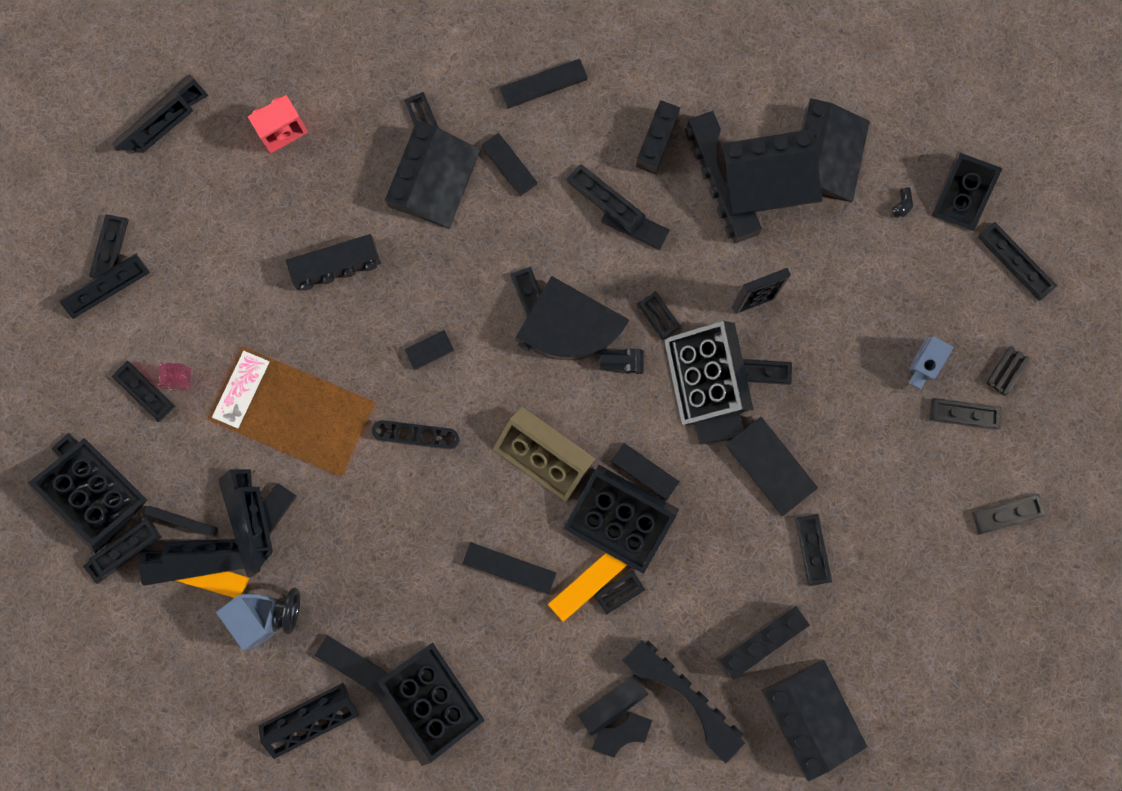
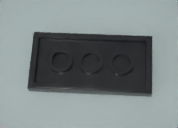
(760, 290)
(771, 466)

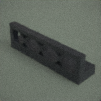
(304, 718)

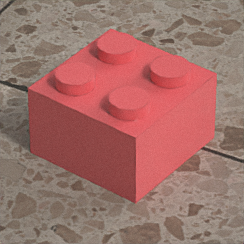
(277, 123)

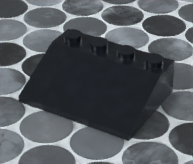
(839, 146)
(772, 172)
(432, 175)
(708, 373)
(88, 494)
(621, 519)
(427, 704)
(814, 720)

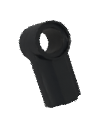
(628, 360)

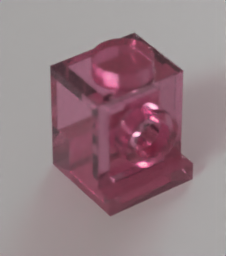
(175, 376)

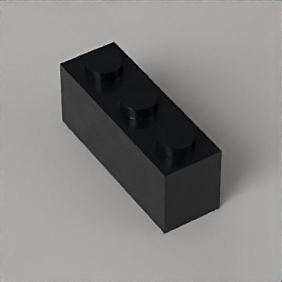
(658, 137)

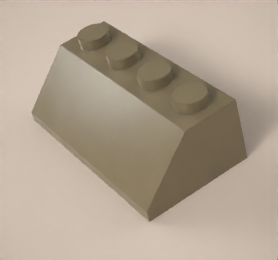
(543, 453)

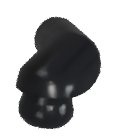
(905, 205)

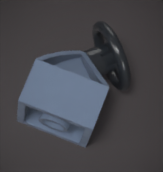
(255, 617)

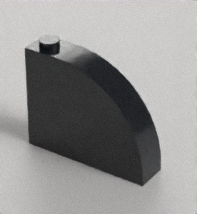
(569, 324)

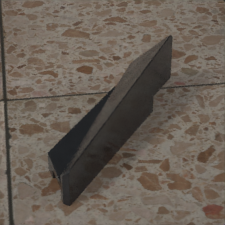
(161, 117)
(246, 518)
(189, 560)

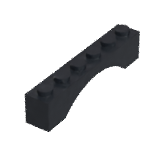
(704, 133)
(719, 737)

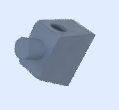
(935, 354)

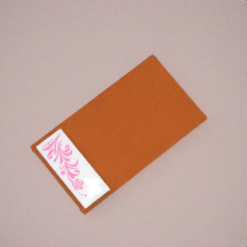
(291, 411)

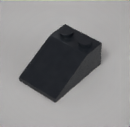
(966, 190)

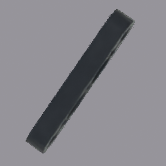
(416, 431)

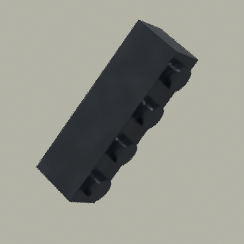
(333, 262)
(763, 642)

